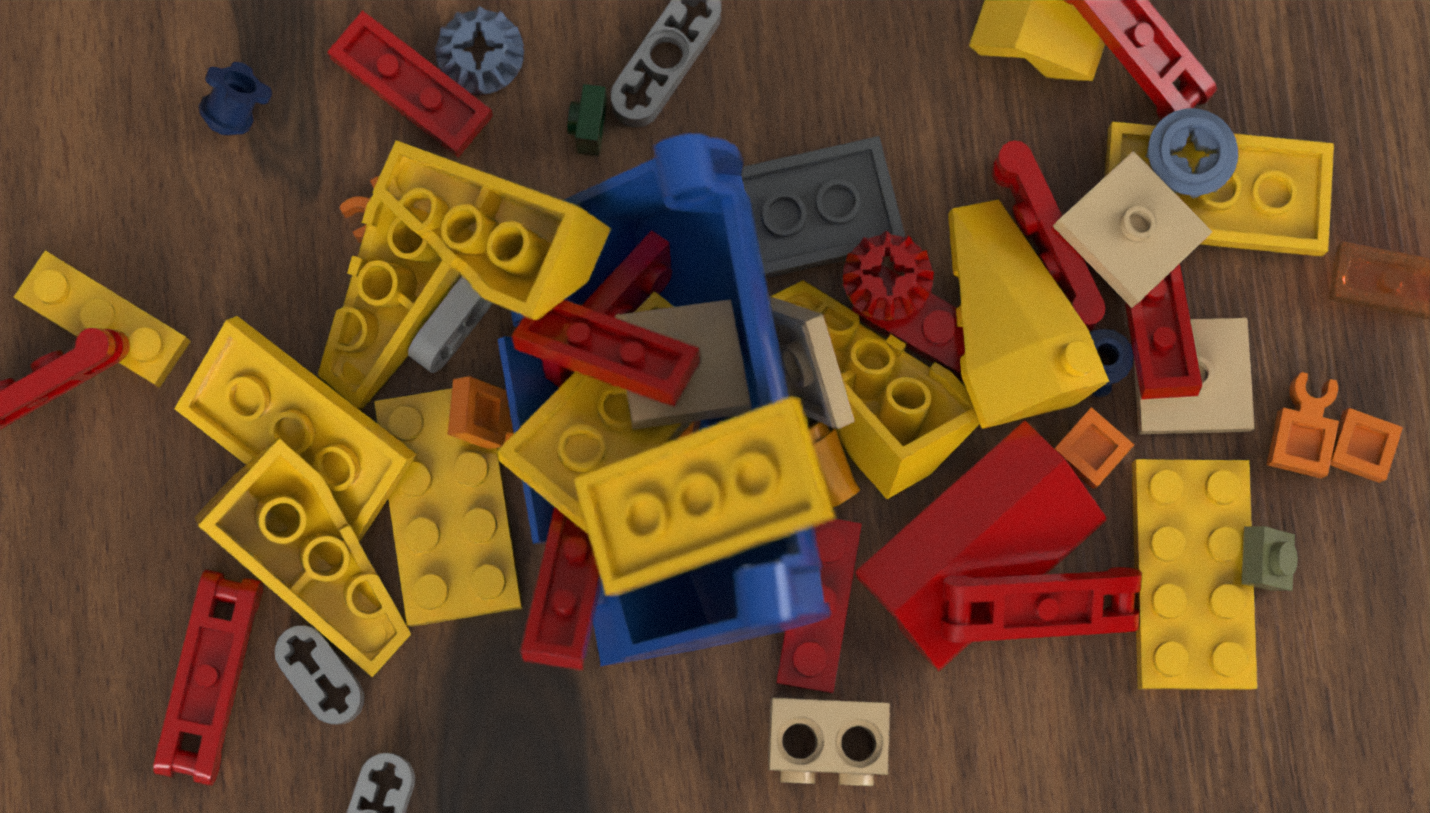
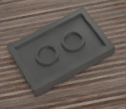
(820, 204)

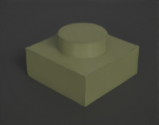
(1268, 558)

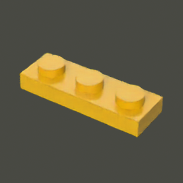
(81, 303)

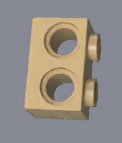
(828, 723)

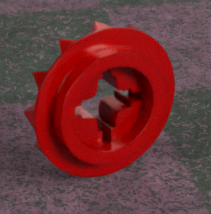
(868, 292)

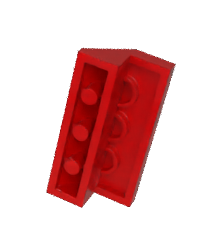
(1001, 519)

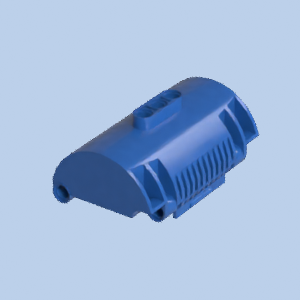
(701, 207)

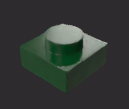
(587, 119)

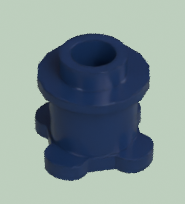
(232, 98)
(1118, 368)

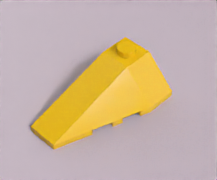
(388, 301)
(1020, 331)
(901, 408)

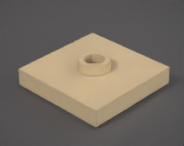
(1132, 229)
(810, 364)
(720, 379)
(1226, 392)

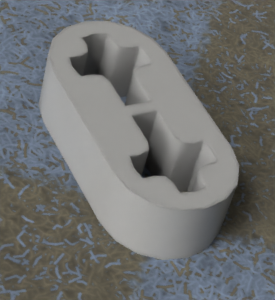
(309, 684)

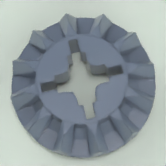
(498, 65)
(1209, 135)

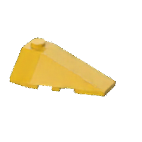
(498, 235)
(298, 543)

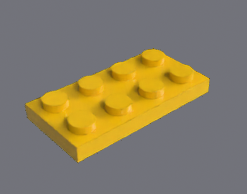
(1270, 202)
(256, 392)
(580, 432)
(704, 497)
(448, 517)
(1190, 553)

